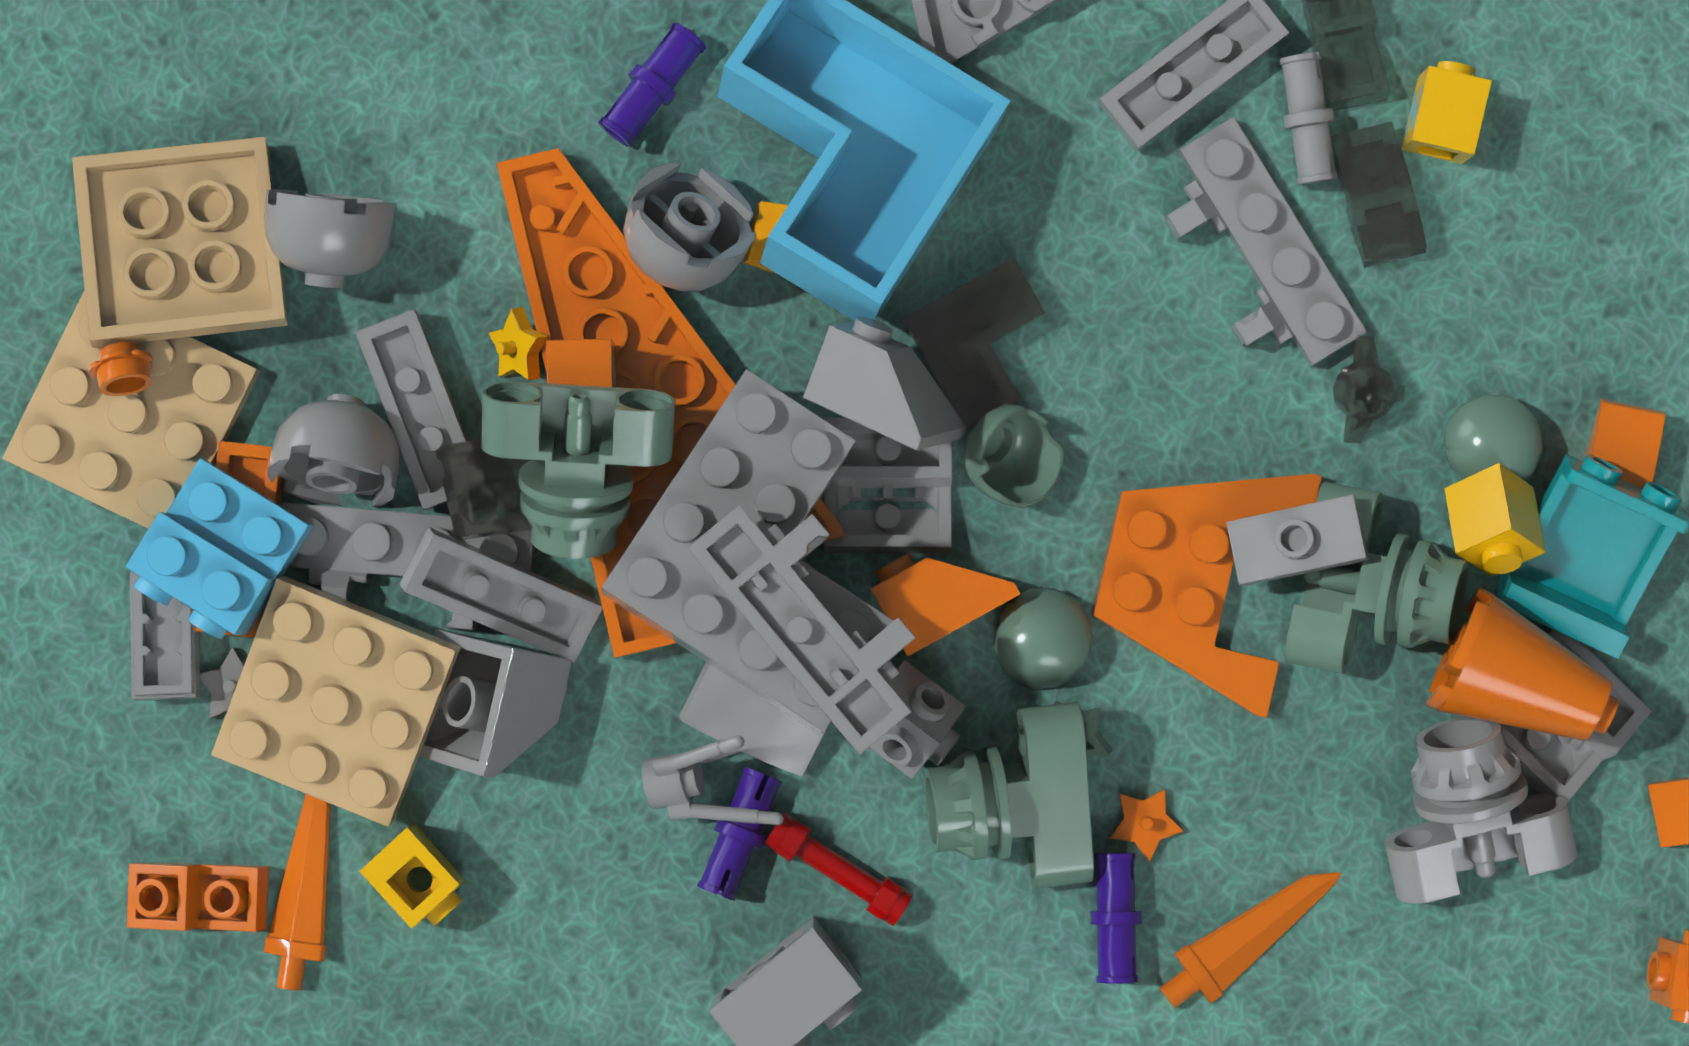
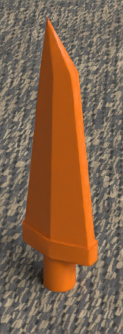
(300, 912)
(1229, 950)

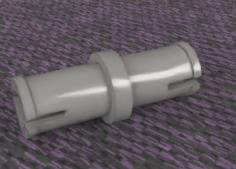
(1308, 118)

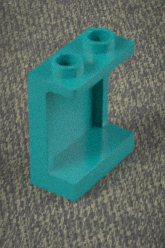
(1599, 552)

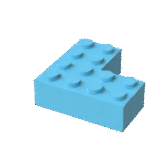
(888, 135)

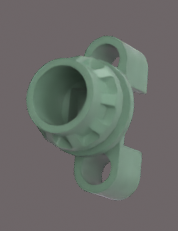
(577, 455)
(1407, 593)
(1036, 799)

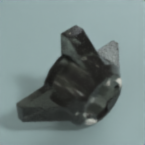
(1364, 390)

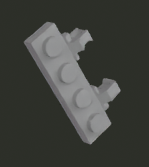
(1295, 284)
(361, 542)
(766, 585)

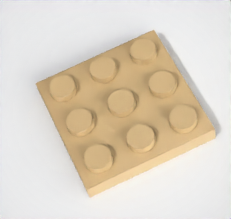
(177, 242)
(132, 447)
(335, 700)

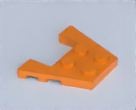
(1173, 570)

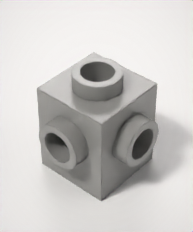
(926, 730)

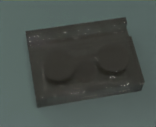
(481, 491)

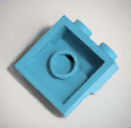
(218, 550)

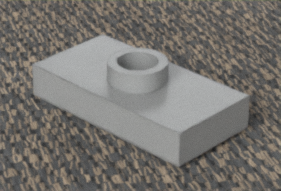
(1297, 540)
(162, 649)

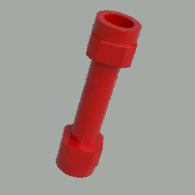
(885, 899)

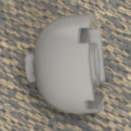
(687, 228)
(328, 234)
(326, 447)

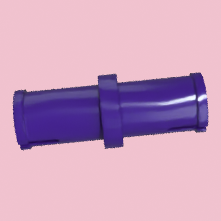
(652, 84)
(738, 839)
(1116, 918)

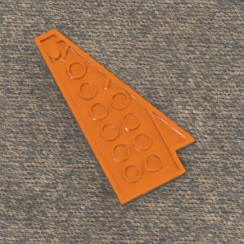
(592, 289)

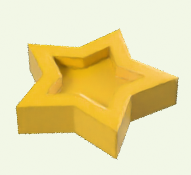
(518, 346)

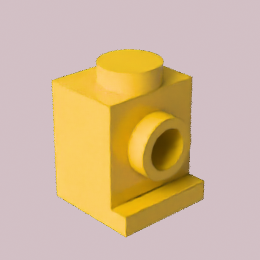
(391, 872)

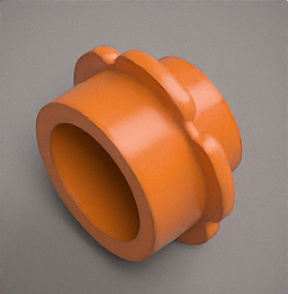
(122, 369)

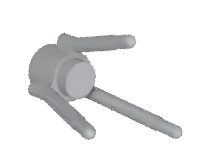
(679, 777)

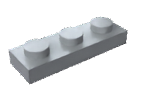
(1191, 69)
(413, 399)
(500, 595)

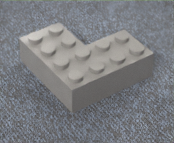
(776, 466)

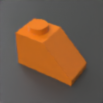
(936, 597)

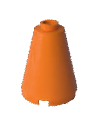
(1519, 676)

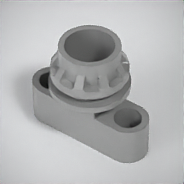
(1476, 812)

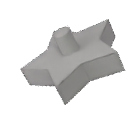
(223, 682)

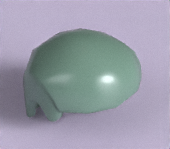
(1493, 432)
(1002, 435)
(1043, 638)

